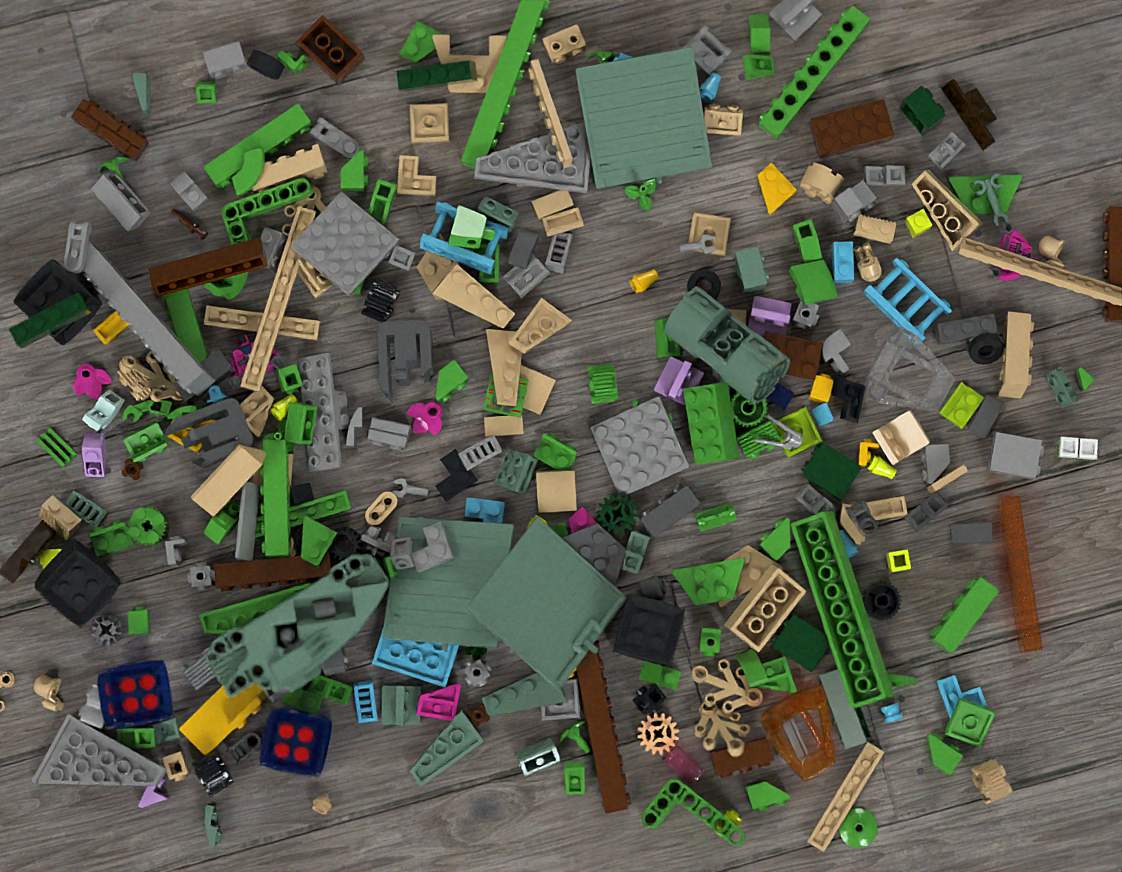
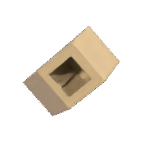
(848, 526)

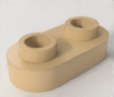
(381, 508)

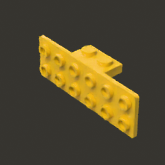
(222, 715)

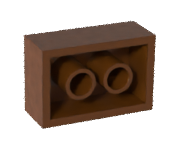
(330, 50)
(802, 352)
(754, 753)

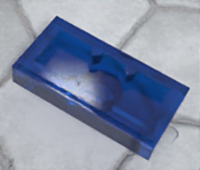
(780, 396)

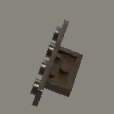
(972, 111)
(28, 552)

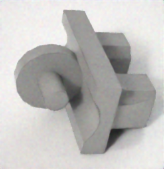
(946, 150)
(371, 537)

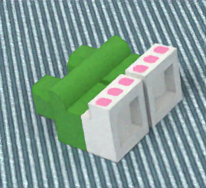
(1077, 448)

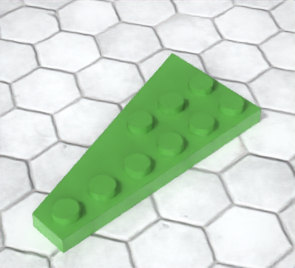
(225, 618)

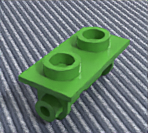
(715, 517)

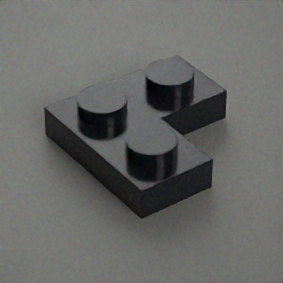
(852, 397)
(458, 479)

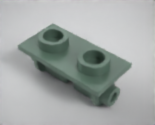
(1064, 395)

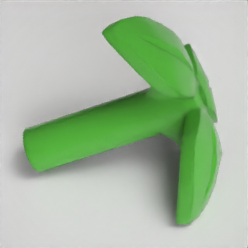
(603, 56)
(113, 165)
(647, 188)
(280, 435)
(574, 733)

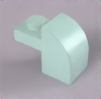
(104, 410)

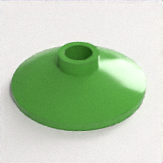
(858, 817)

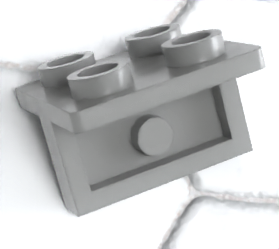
(795, 16)

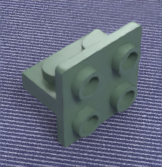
(516, 471)
(400, 705)

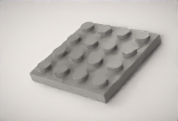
(345, 243)
(640, 446)

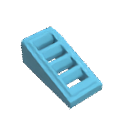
(362, 685)

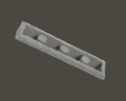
(247, 521)

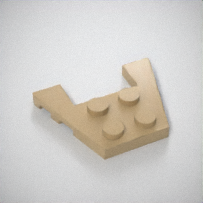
(484, 64)

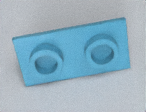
(216, 395)

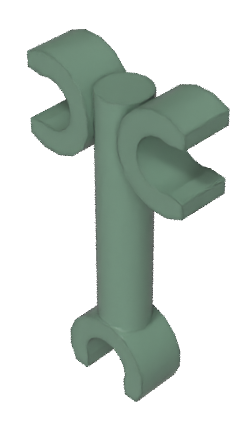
(988, 186)

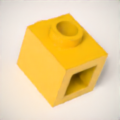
(821, 388)

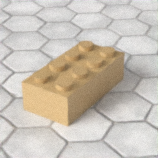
(765, 608)

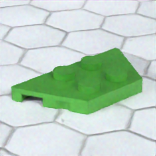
(980, 203)
(711, 581)

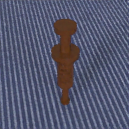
(194, 227)

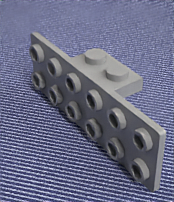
(331, 412)

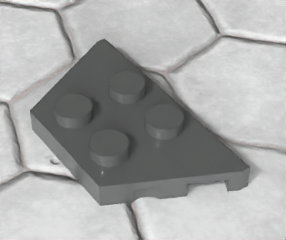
(598, 550)

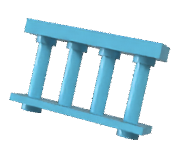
(464, 256)
(888, 306)

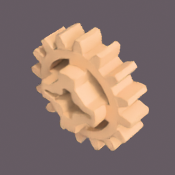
(668, 741)

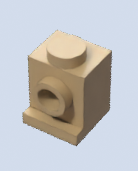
(170, 762)

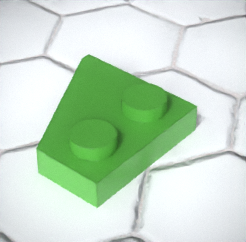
(316, 541)
(778, 676)

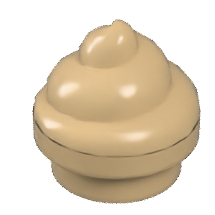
(322, 804)

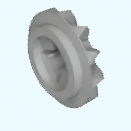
(106, 639)

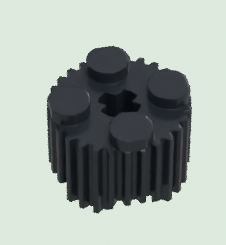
(380, 301)
(879, 590)
(212, 773)

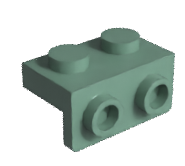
(498, 213)

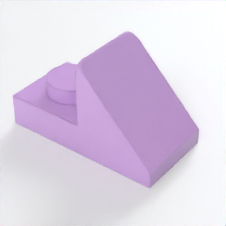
(151, 795)

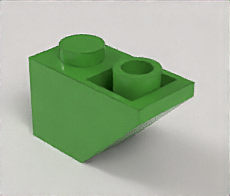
(353, 174)
(807, 241)
(449, 380)
(223, 522)
(778, 541)
(942, 755)
(764, 794)

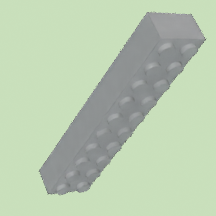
(145, 322)

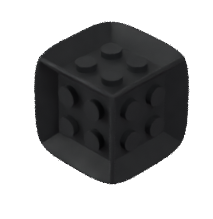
(49, 287)
(77, 583)
(649, 630)

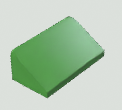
(665, 345)

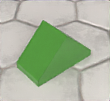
(759, 33)

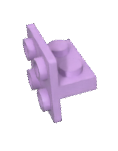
(769, 316)
(676, 377)

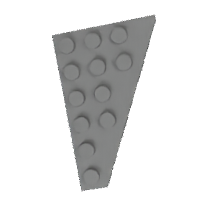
(537, 165)
(92, 758)

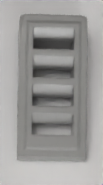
(557, 263)
(494, 444)

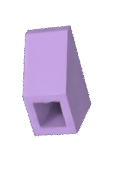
(94, 454)

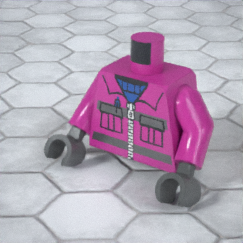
(1014, 243)
(241, 357)

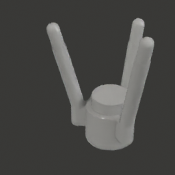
(791, 437)

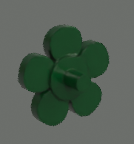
(475, 650)

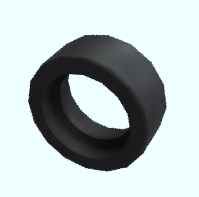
(265, 64)

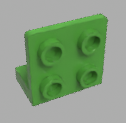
(555, 453)

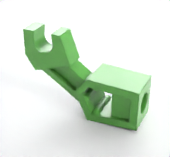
(139, 409)

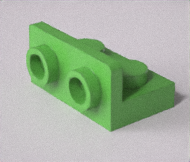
(111, 538)

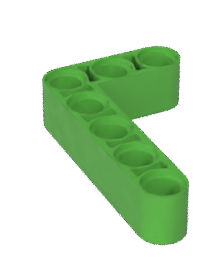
(258, 199)
(696, 809)

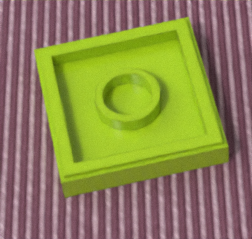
(802, 423)

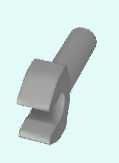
(699, 245)
(409, 489)

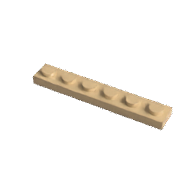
(551, 121)
(251, 321)
(845, 796)

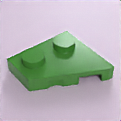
(419, 43)
(899, 680)

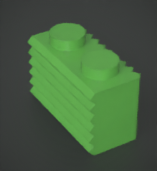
(300, 423)
(753, 449)

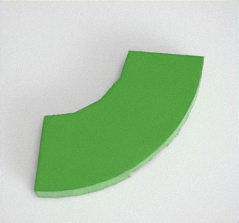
(250, 172)

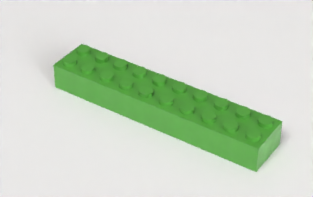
(842, 609)

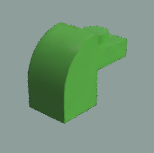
(227, 287)

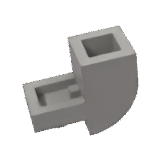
(188, 191)
(831, 351)

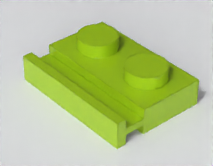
(961, 405)

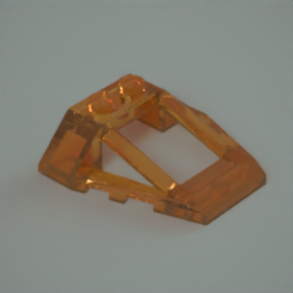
(790, 707)

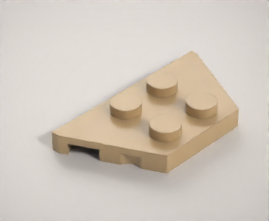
(434, 268)
(752, 570)

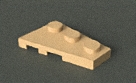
(539, 326)

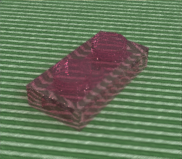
(683, 764)

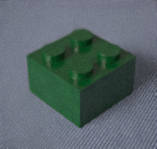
(922, 110)

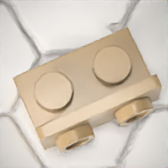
(723, 120)

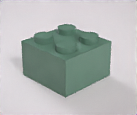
(750, 270)

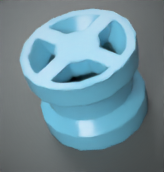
(891, 712)

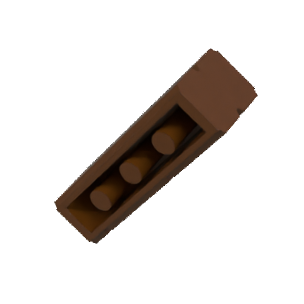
(110, 130)

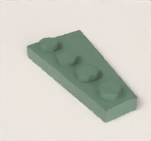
(523, 695)
(451, 745)

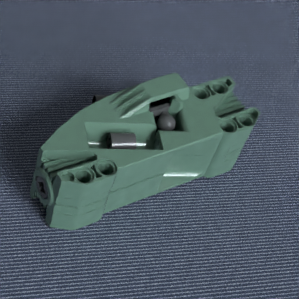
(326, 619)

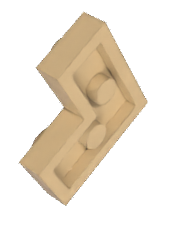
(410, 182)

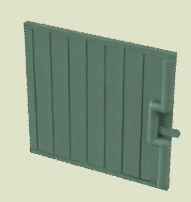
(644, 117)
(434, 602)
(547, 603)

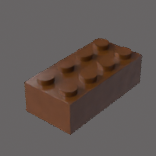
(851, 129)

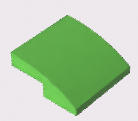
(813, 282)

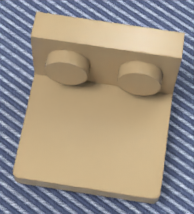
(901, 437)

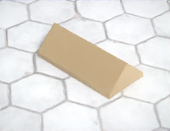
(228, 478)

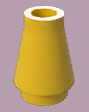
(642, 281)

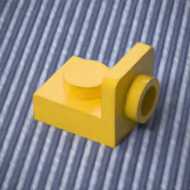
(863, 453)

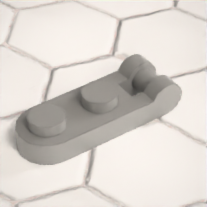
(335, 139)
(76, 246)

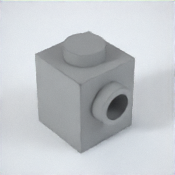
(805, 315)

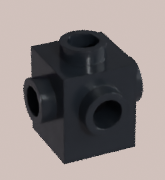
(649, 699)

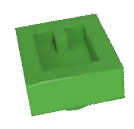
(289, 61)

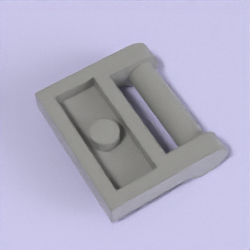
(703, 55)

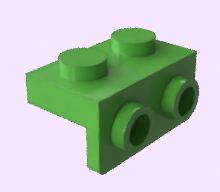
(146, 442)

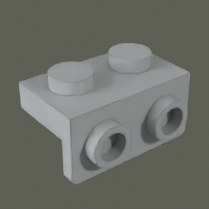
(274, 245)

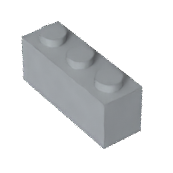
(120, 200)

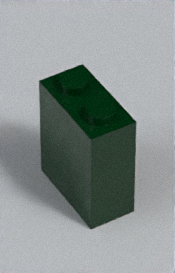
(830, 471)
(800, 642)

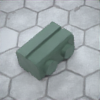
(537, 756)

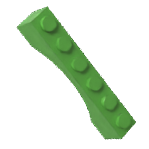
(379, 209)

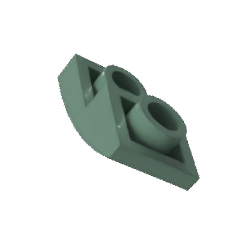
(213, 831)

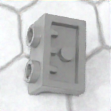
(173, 553)

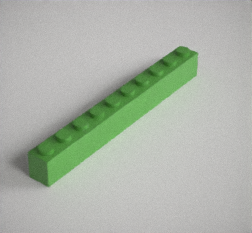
(504, 79)

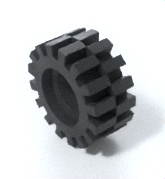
(356, 540)

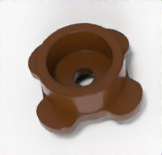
(129, 463)
(473, 714)

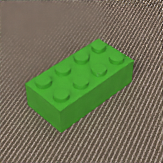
(711, 423)
(963, 615)

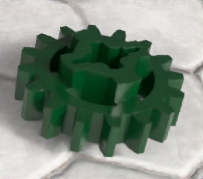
(606, 508)

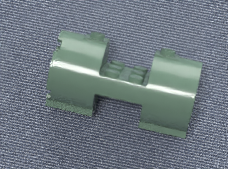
(727, 345)

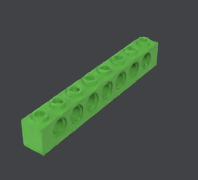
(858, 22)

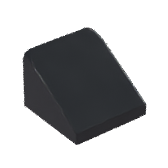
(302, 493)

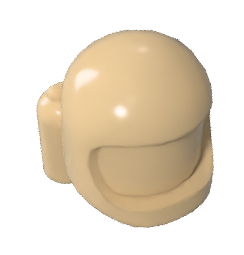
(1051, 249)
(867, 264)
(48, 688)

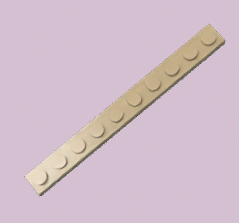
(1040, 271)
(276, 304)

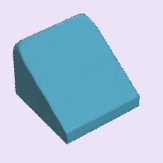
(822, 414)

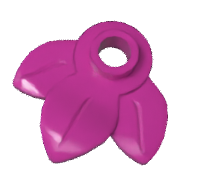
(92, 384)
(424, 420)

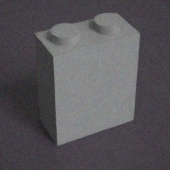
(1015, 456)

